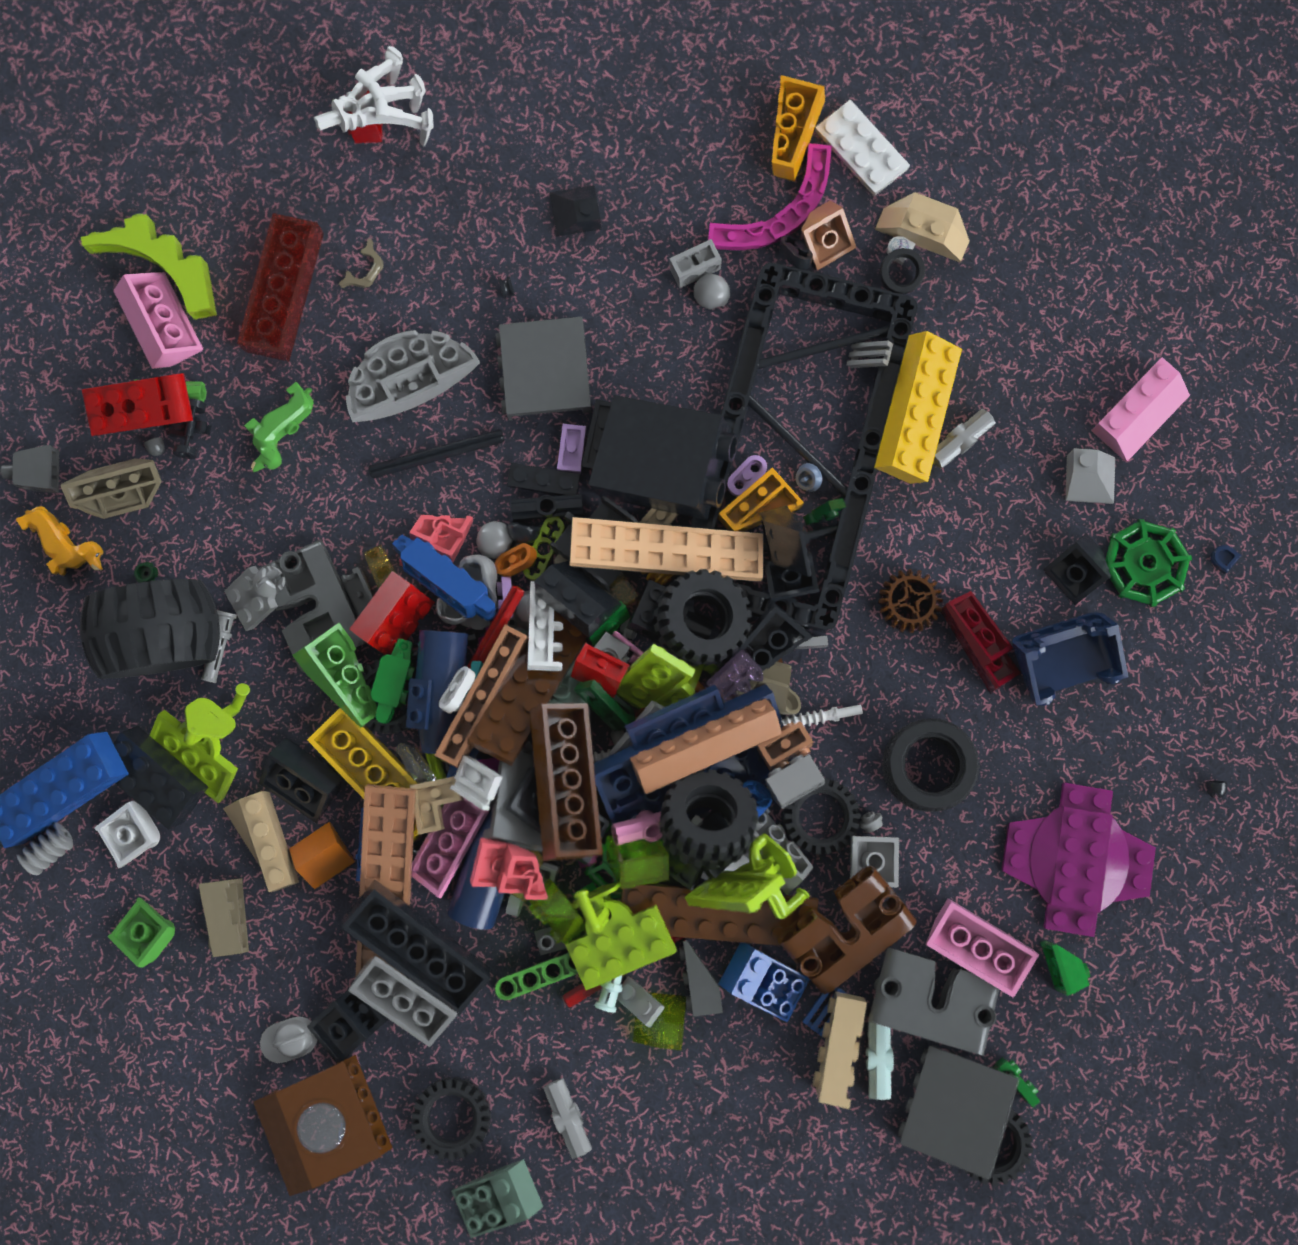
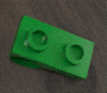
(1025, 1089)

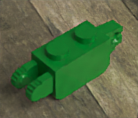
(392, 680)

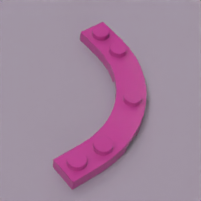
(787, 220)

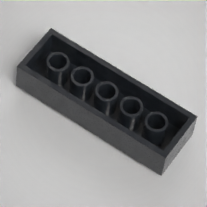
(416, 947)

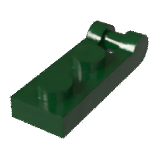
(603, 705)

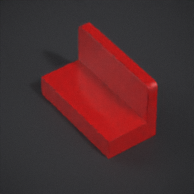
(601, 667)

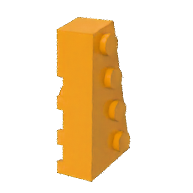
(795, 122)

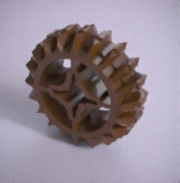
(907, 591)

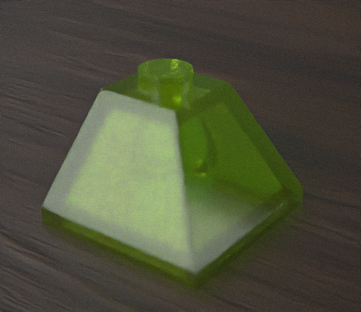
(667, 1028)

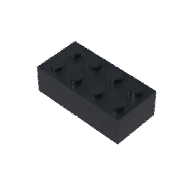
(157, 778)

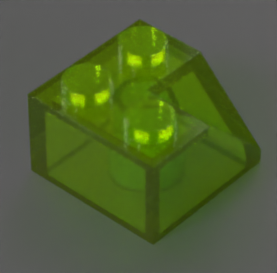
(637, 862)
(559, 914)

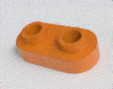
(515, 560)

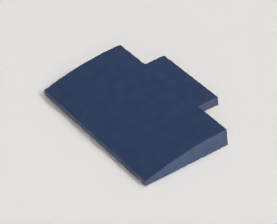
(615, 775)

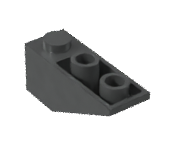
(704, 989)

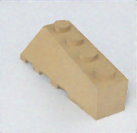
(262, 833)

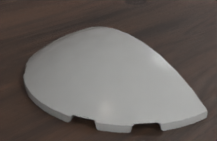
(406, 373)

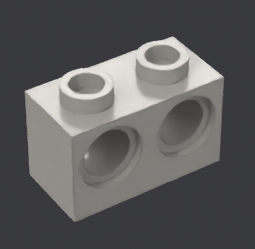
(695, 263)

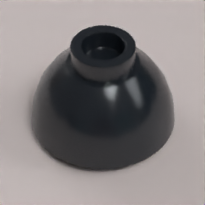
(523, 532)

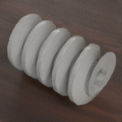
(47, 850)

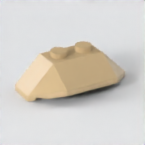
(926, 224)

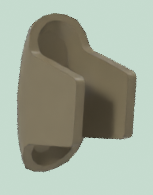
(778, 680)

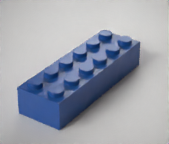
(59, 788)

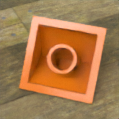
(321, 856)

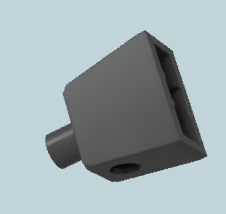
(34, 469)

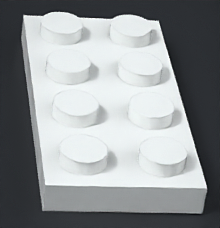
(862, 148)

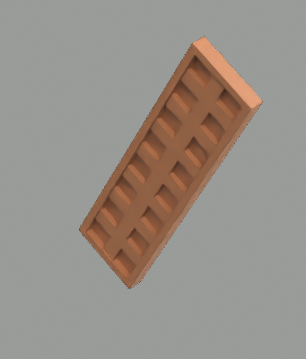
(386, 847)

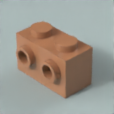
(791, 743)

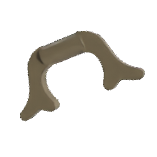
(372, 274)

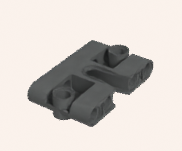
(313, 580)
(910, 1007)

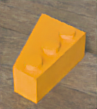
(764, 495)

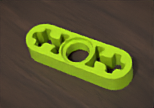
(545, 530)

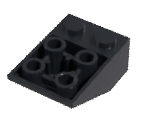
(786, 540)

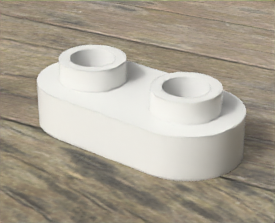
(457, 689)

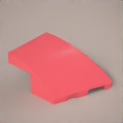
(442, 533)
(508, 869)

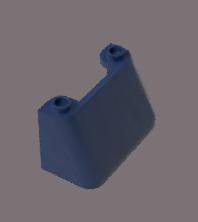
(1070, 655)

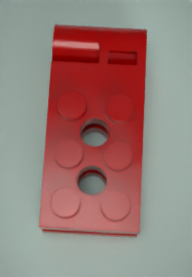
(137, 404)

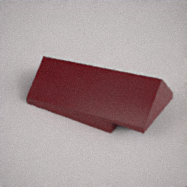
(981, 640)

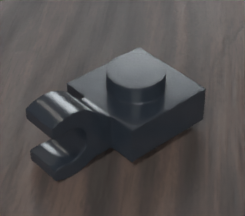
(177, 429)

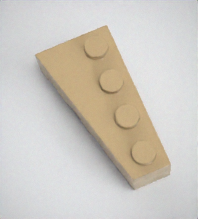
(839, 1049)

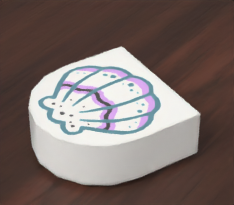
(897, 243)

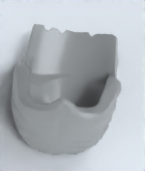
(484, 570)

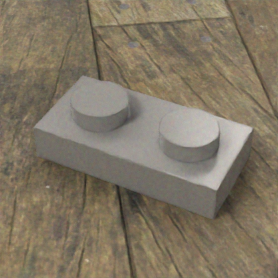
(639, 1002)

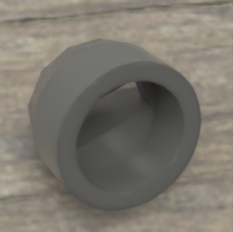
(155, 446)

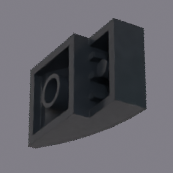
(345, 1025)

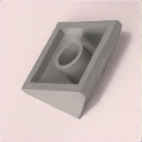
(878, 852)

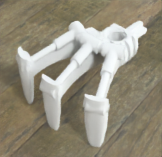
(373, 106)

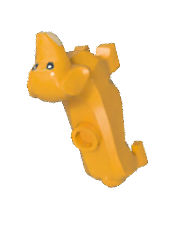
(58, 544)

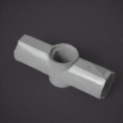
(963, 438)
(567, 1118)

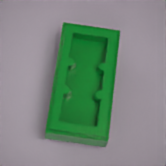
(611, 624)

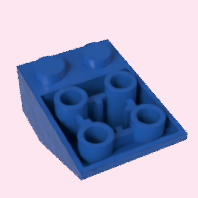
(763, 981)

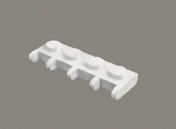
(541, 635)

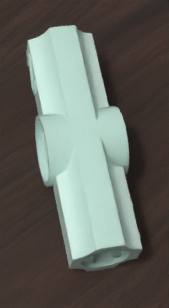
(879, 1061)

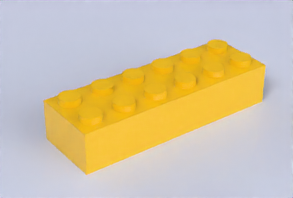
(918, 408)
(360, 756)

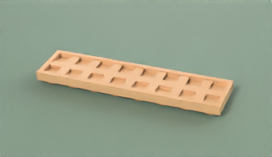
(665, 549)

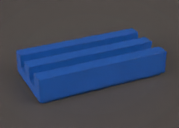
(814, 1026)

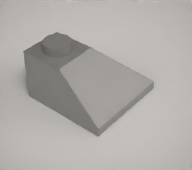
(1090, 476)

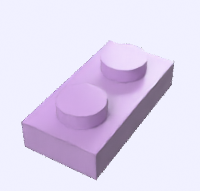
(571, 448)

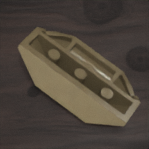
(114, 488)

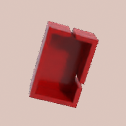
(391, 614)

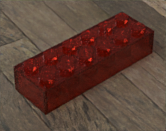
(280, 287)

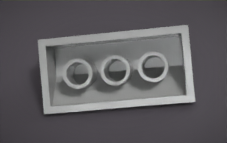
(402, 1001)

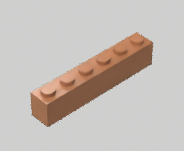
(489, 680)
(706, 745)

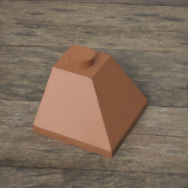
(827, 234)

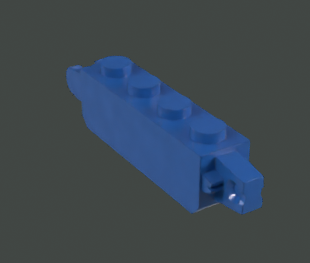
(444, 578)

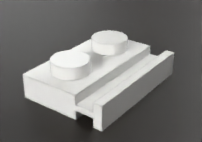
(476, 782)

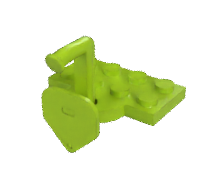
(659, 678)
(197, 740)
(752, 883)
(616, 937)

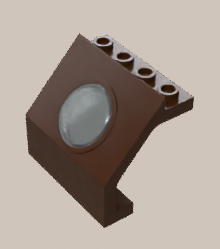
(323, 1126)

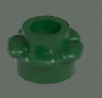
(145, 567)

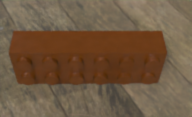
(565, 781)

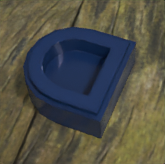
(1224, 558)

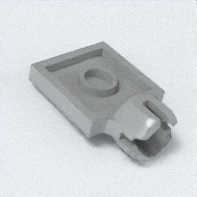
(255, 594)

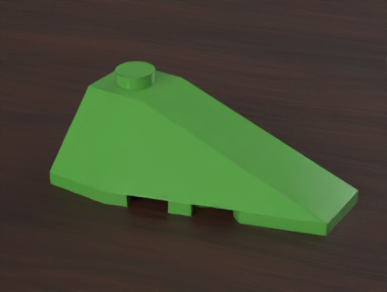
(335, 669)

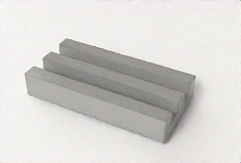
(862, 350)

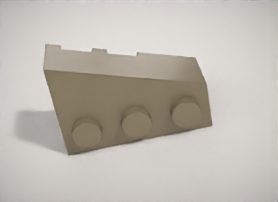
(225, 916)

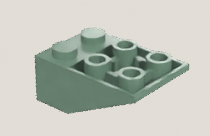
(498, 1199)

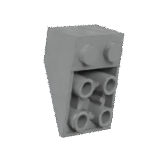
(794, 781)

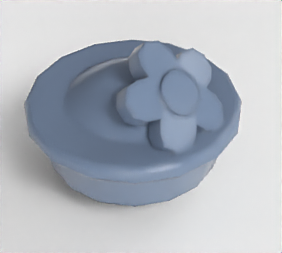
(809, 477)

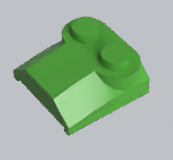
(142, 934)

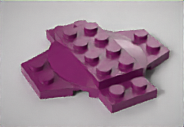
(1078, 859)

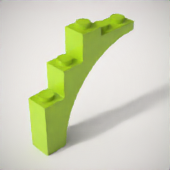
(140, 240)

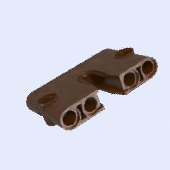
(842, 954)

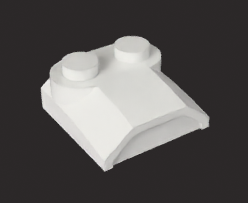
(128, 833)

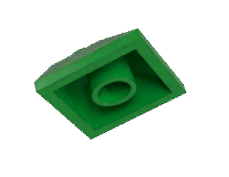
(1066, 970)

